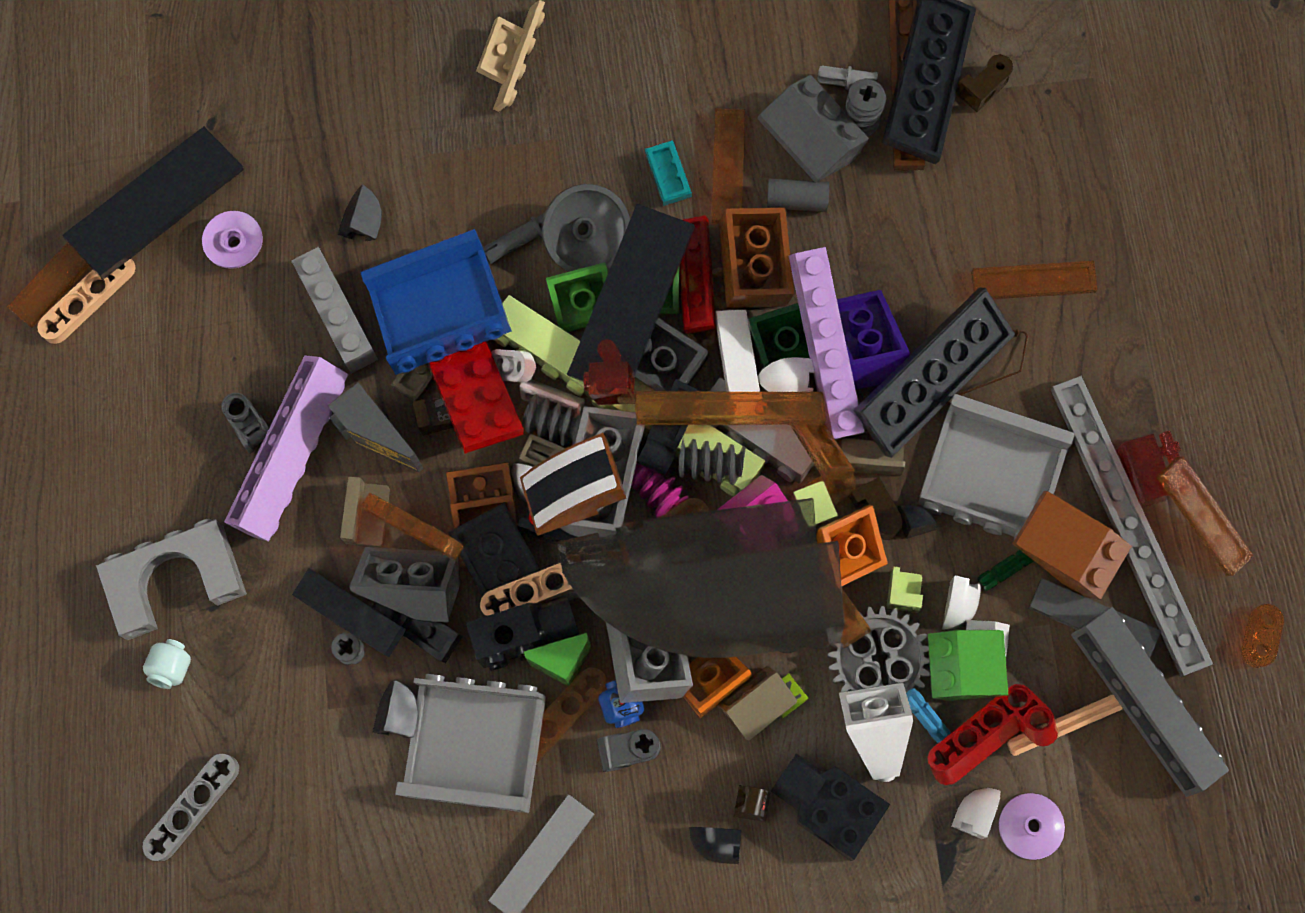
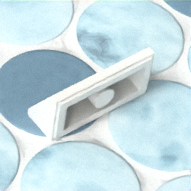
(567, 400)

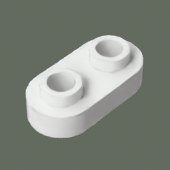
(514, 365)

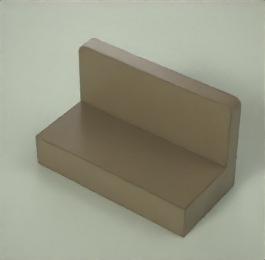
(868, 458)
(357, 524)
(758, 702)

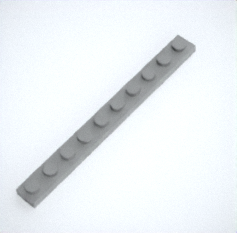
(1132, 525)

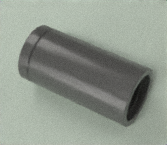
(798, 195)

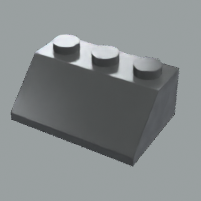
(813, 129)
(670, 357)

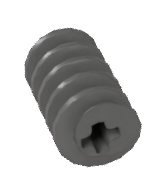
(865, 104)
(551, 421)
(711, 461)

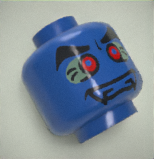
(618, 713)

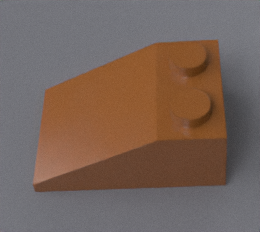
(1072, 546)

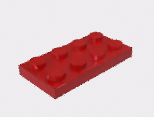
(476, 398)

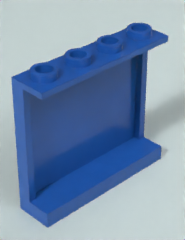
(436, 302)

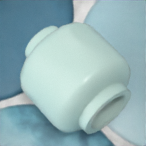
(166, 664)

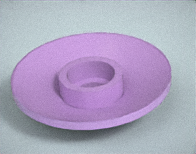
(227, 228)
(1015, 829)

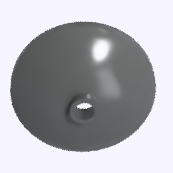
(604, 220)

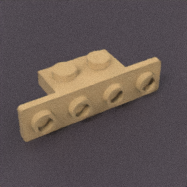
(506, 52)

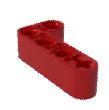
(991, 738)

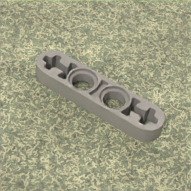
(194, 810)

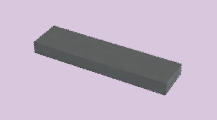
(1077, 610)

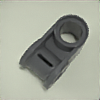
(249, 425)
(621, 749)

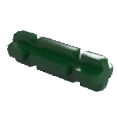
(1003, 570)

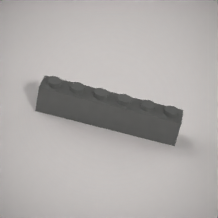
(1150, 702)

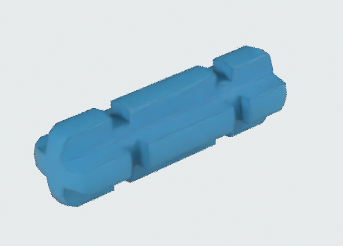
(927, 716)

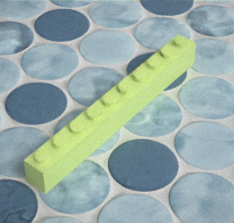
(555, 351)

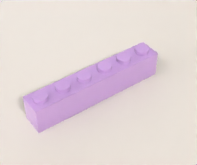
(826, 340)
(286, 448)

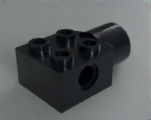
(531, 627)
(831, 805)

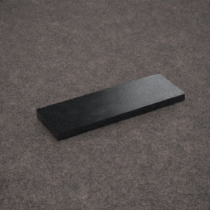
(929, 78)
(153, 202)
(634, 288)
(934, 372)

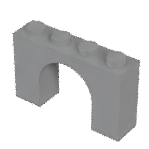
(128, 575)

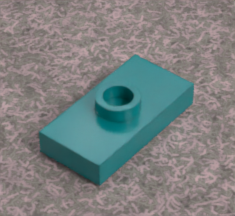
(668, 173)

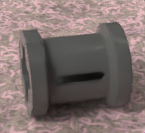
(356, 644)

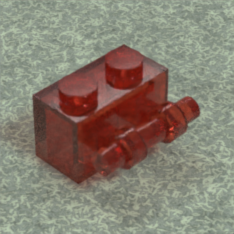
(610, 380)
(1144, 461)

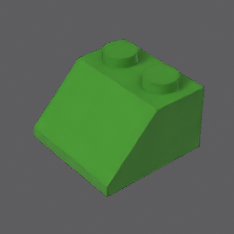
(967, 664)

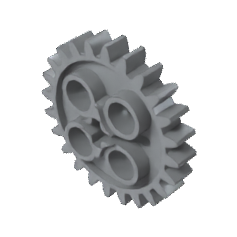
(908, 653)

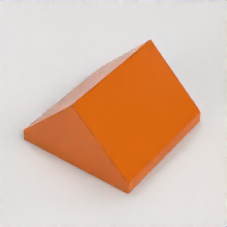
(858, 541)
(714, 681)

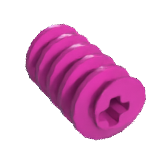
(657, 490)

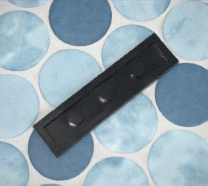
(349, 612)

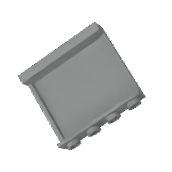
(992, 466)
(474, 744)

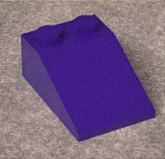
(871, 338)

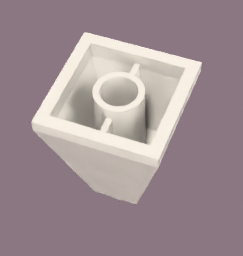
(879, 727)

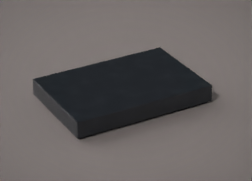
(496, 553)

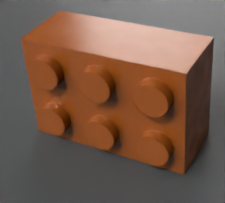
(756, 257)

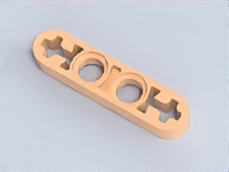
(90, 301)
(536, 581)

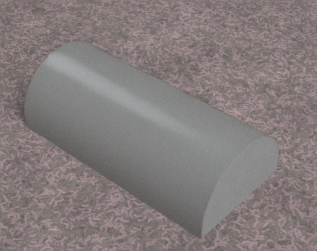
(624, 441)

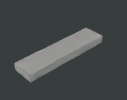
(542, 856)

